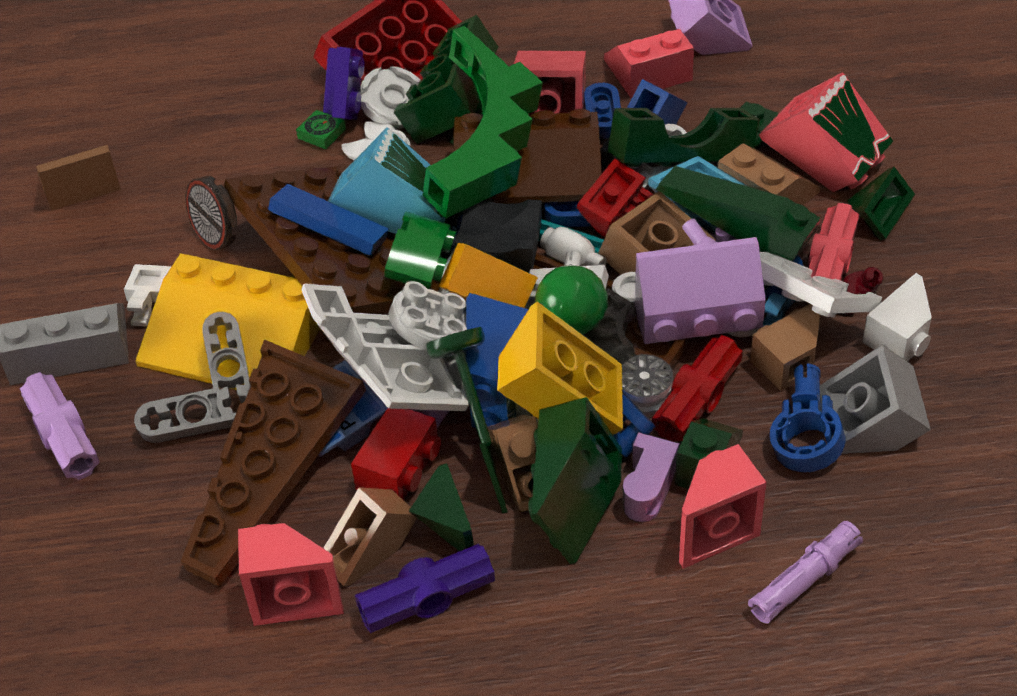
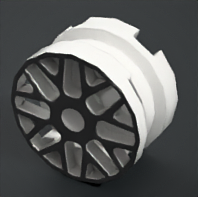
(647, 382)

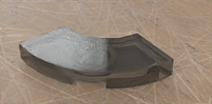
(612, 328)

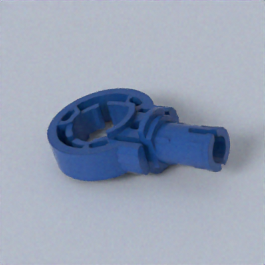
(807, 415)

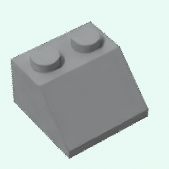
(878, 403)

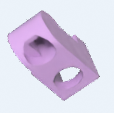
(653, 474)

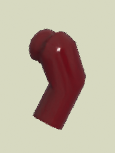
(864, 281)

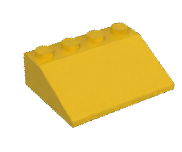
(195, 287)

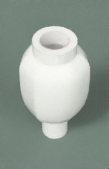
(560, 240)

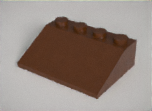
(559, 157)

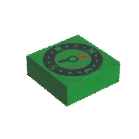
(320, 129)

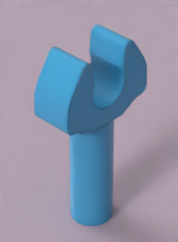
(776, 307)

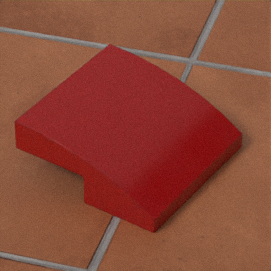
(612, 196)

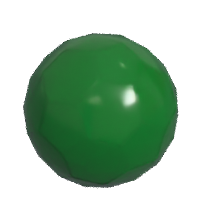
(574, 296)

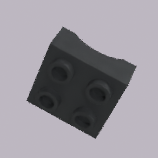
(503, 231)

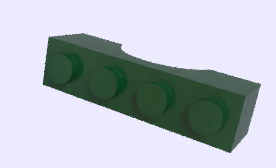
(641, 136)

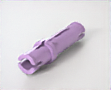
(818, 560)

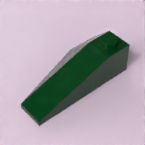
(743, 211)

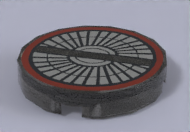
(211, 212)

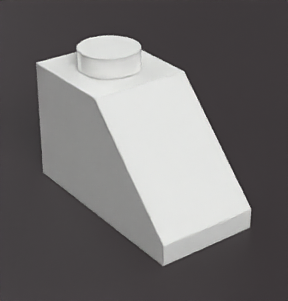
(901, 321)

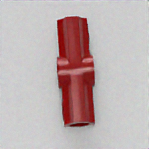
(697, 388)

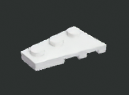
(825, 294)

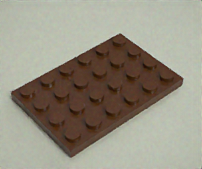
(310, 254)

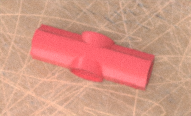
(834, 244)

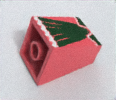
(829, 134)

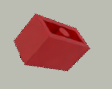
(397, 452)

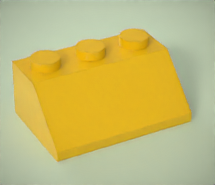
(555, 365)

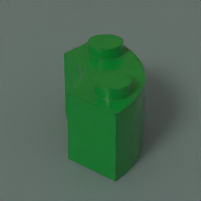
(419, 250)

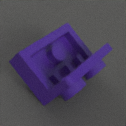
(343, 82)

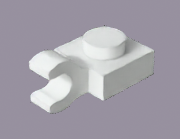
(142, 290)

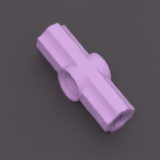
(59, 426)

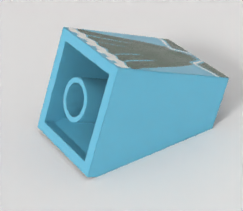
(385, 183)

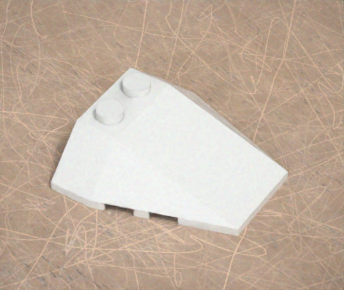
(387, 363)

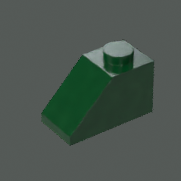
(699, 441)

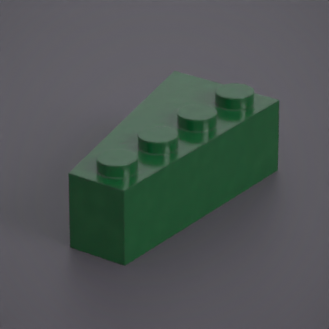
(444, 89)

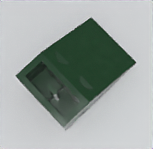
(573, 474)

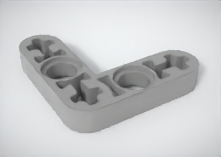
(214, 400)

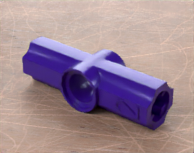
(425, 588)

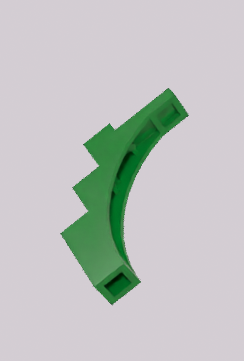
(489, 158)

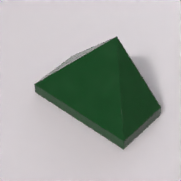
(883, 202)
(442, 509)

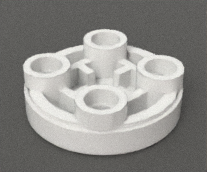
(425, 314)

